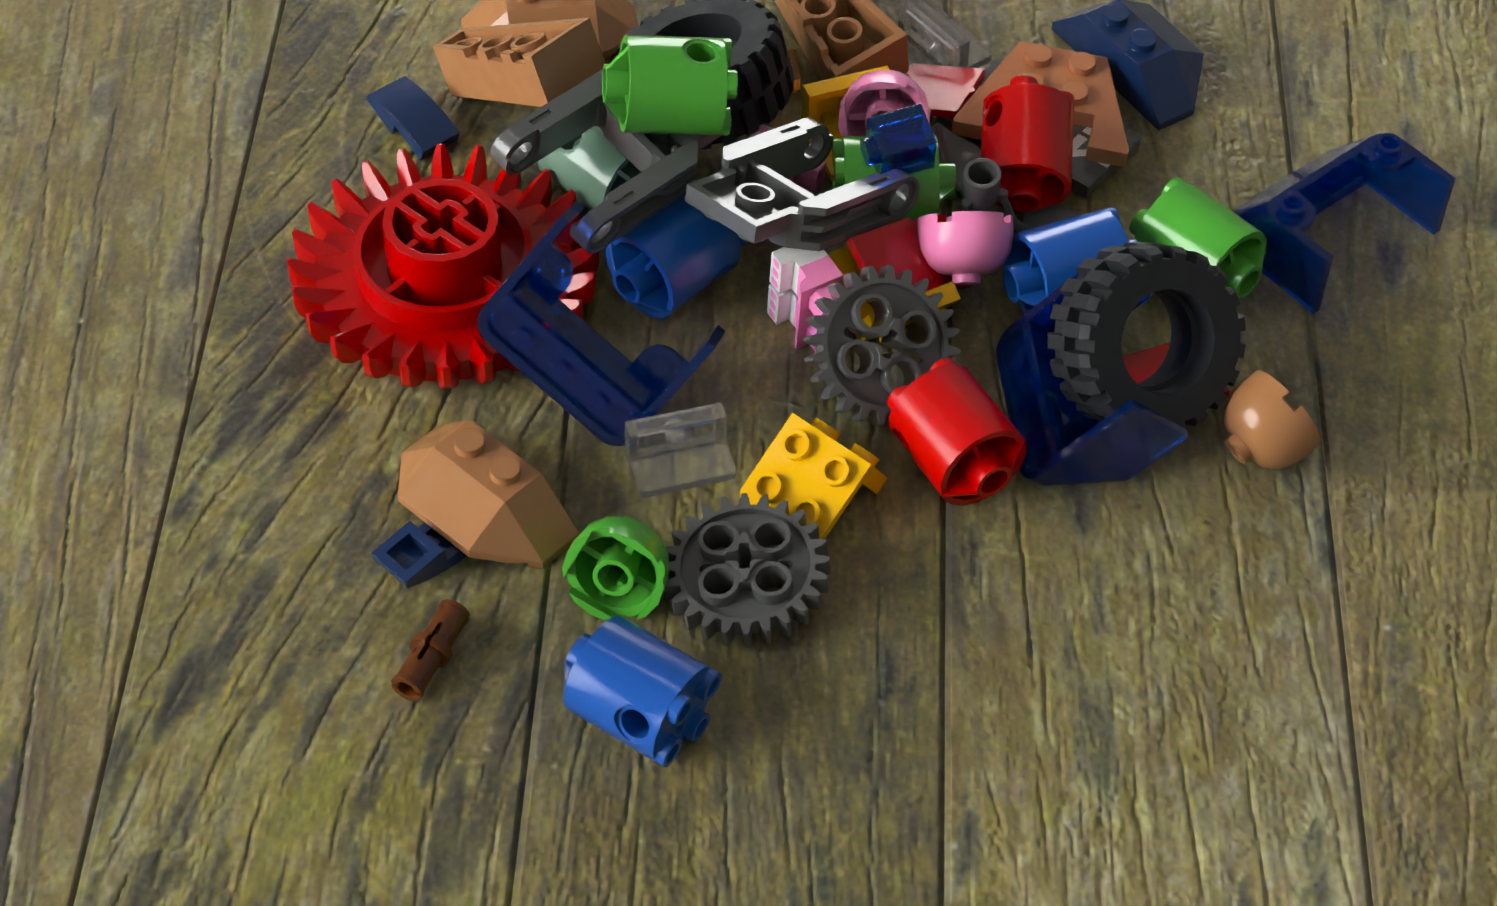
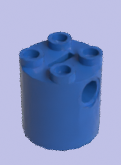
(1052, 252)
(671, 258)
(639, 688)

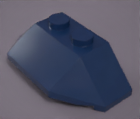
(1145, 53)

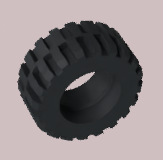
(757, 55)
(1202, 332)

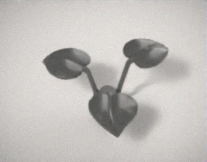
(980, 180)

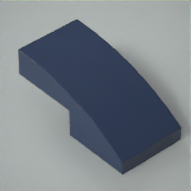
(415, 115)
(416, 554)

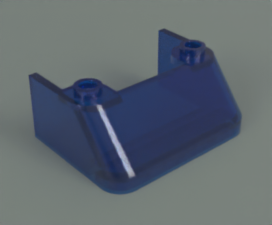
(1290, 205)
(569, 356)
(1059, 439)

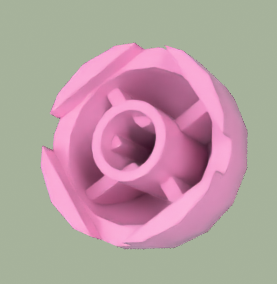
(875, 95)
(966, 243)

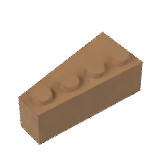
(845, 36)
(520, 60)

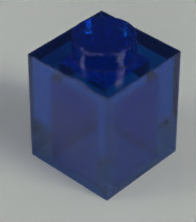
(899, 141)

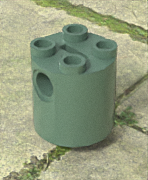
(588, 167)

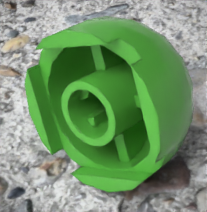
(617, 568)

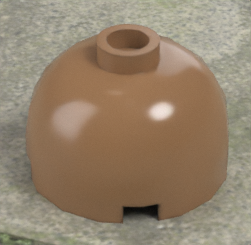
(1267, 425)

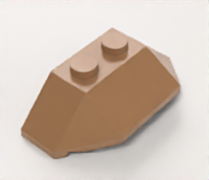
(608, 17)
(483, 497)

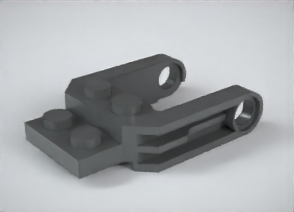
(664, 160)
(761, 203)

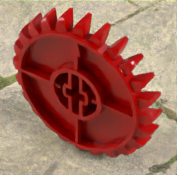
(419, 261)

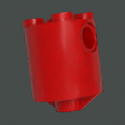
(1031, 140)
(956, 433)

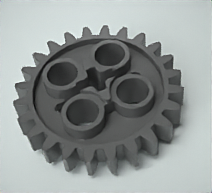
(893, 304)
(747, 570)

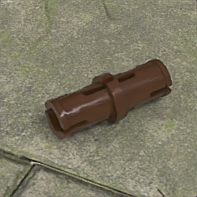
(430, 650)

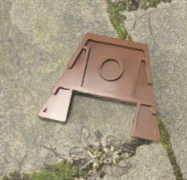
(1071, 71)

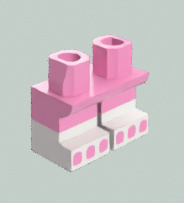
(796, 282)

